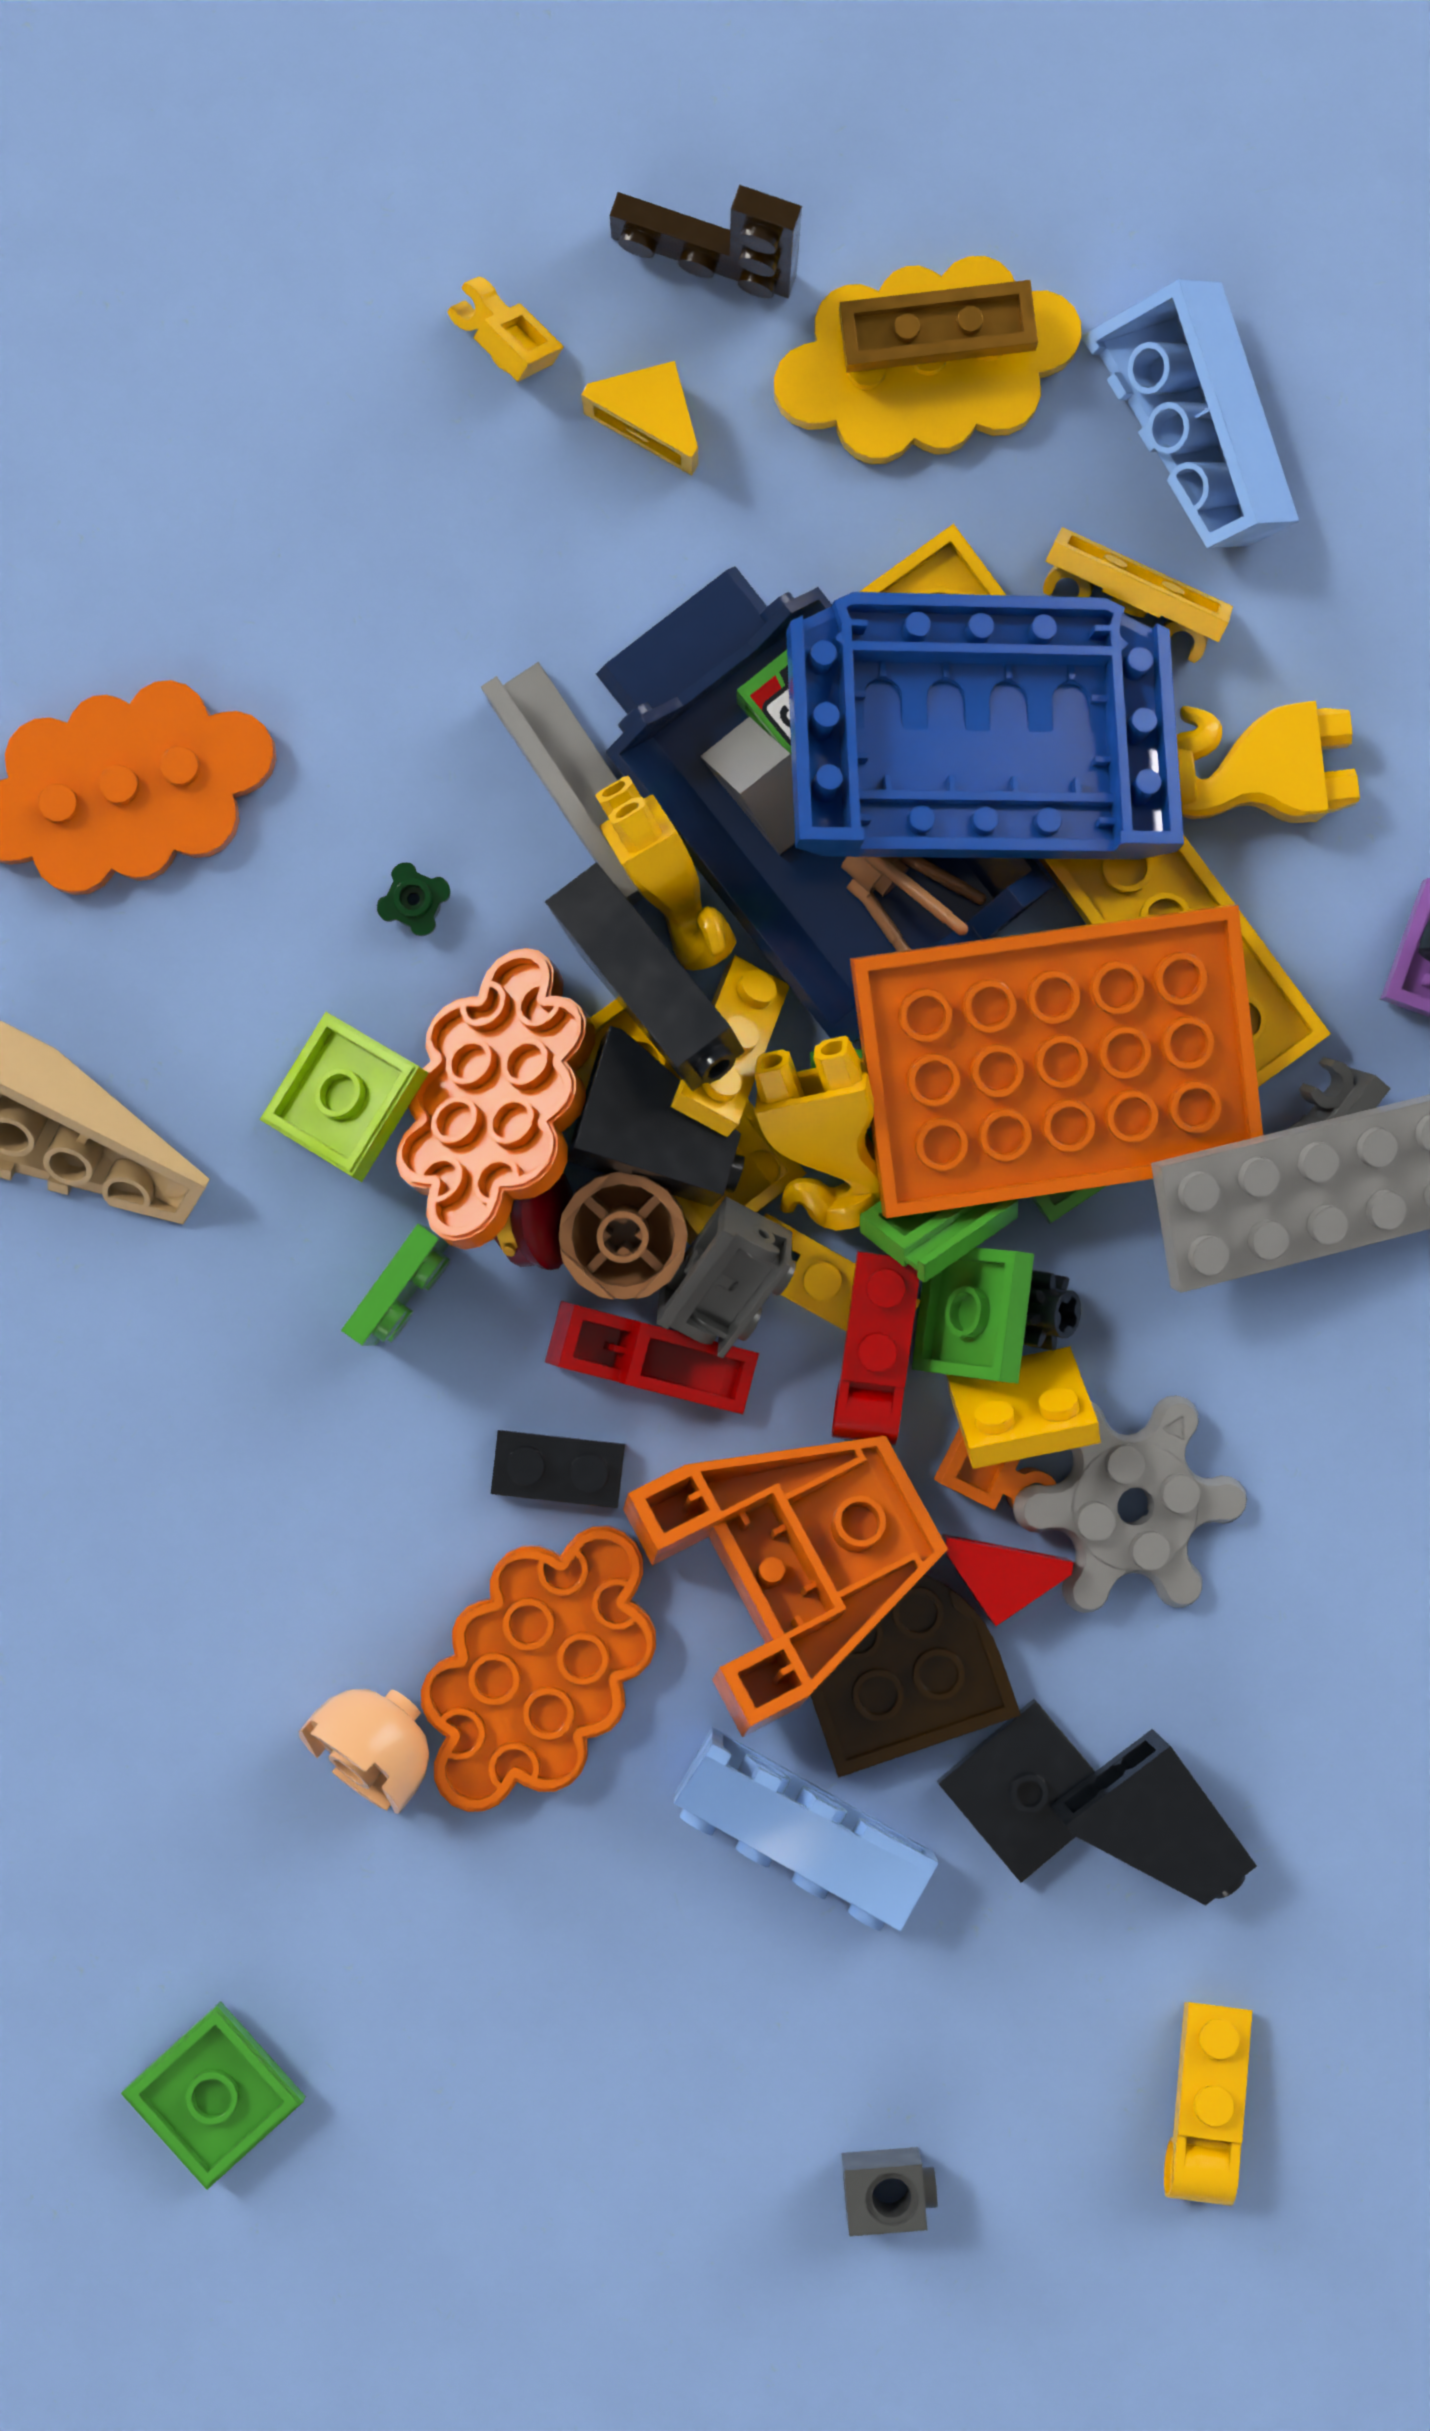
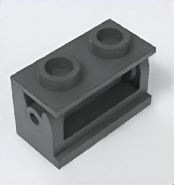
(727, 1277)

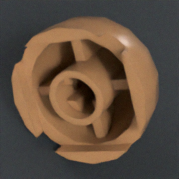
(623, 1236)

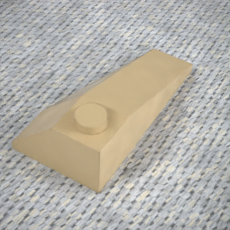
(79, 1136)

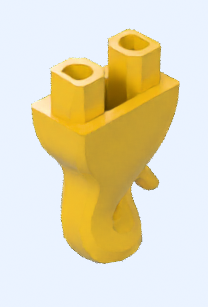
(1270, 764)
(664, 874)
(823, 1124)

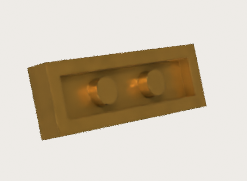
(938, 326)

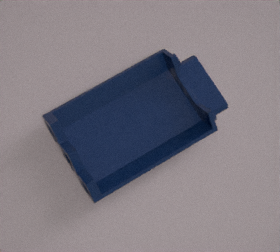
(795, 906)

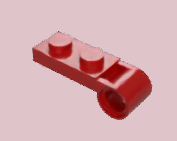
(876, 1349)

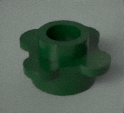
(419, 916)

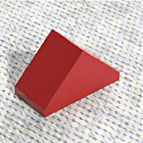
(1004, 1576)

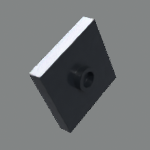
(1012, 1783)

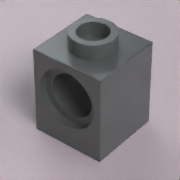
(866, 2170)

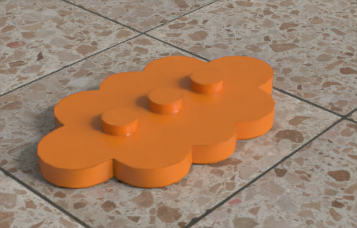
(128, 786)
(496, 1098)
(538, 1668)

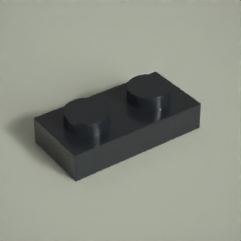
(557, 1468)

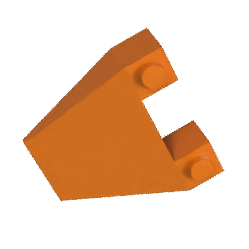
(813, 1546)

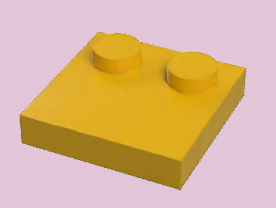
(1026, 1419)

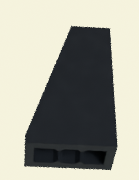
(645, 978)

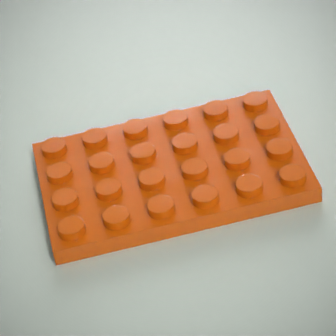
(1055, 1058)

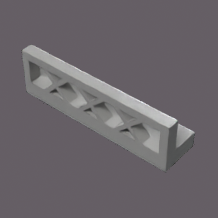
(561, 759)

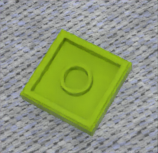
(344, 1096)

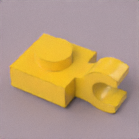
(508, 334)

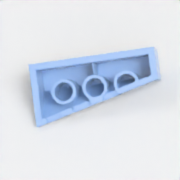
(1199, 410)
(805, 1830)

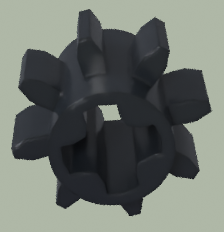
(1050, 1311)

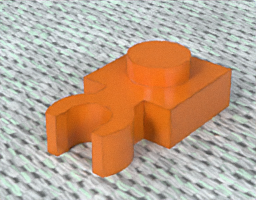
(985, 1483)

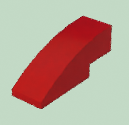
(650, 1358)

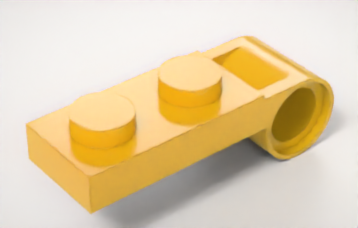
(1210, 2105)

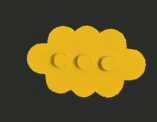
(922, 404)

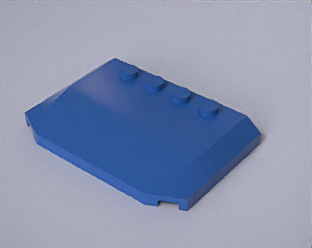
(982, 729)

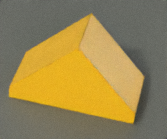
(647, 410)

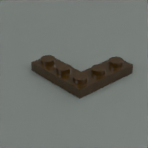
(756, 250)

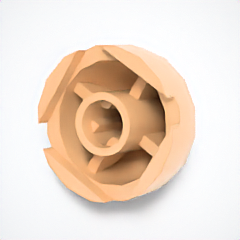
(371, 1744)

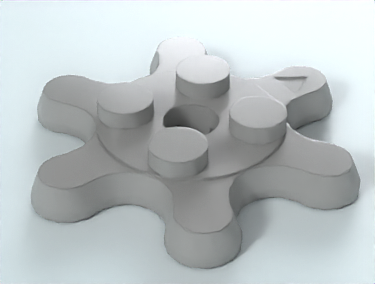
(1156, 1543)

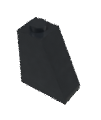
(636, 1131)
(1158, 1821)

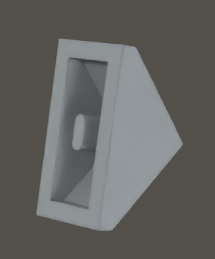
(758, 779)

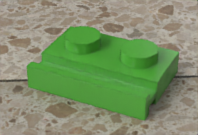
(938, 1237)

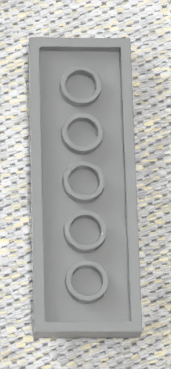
(1295, 1194)

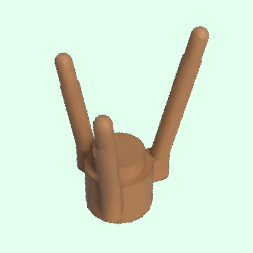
(887, 872)

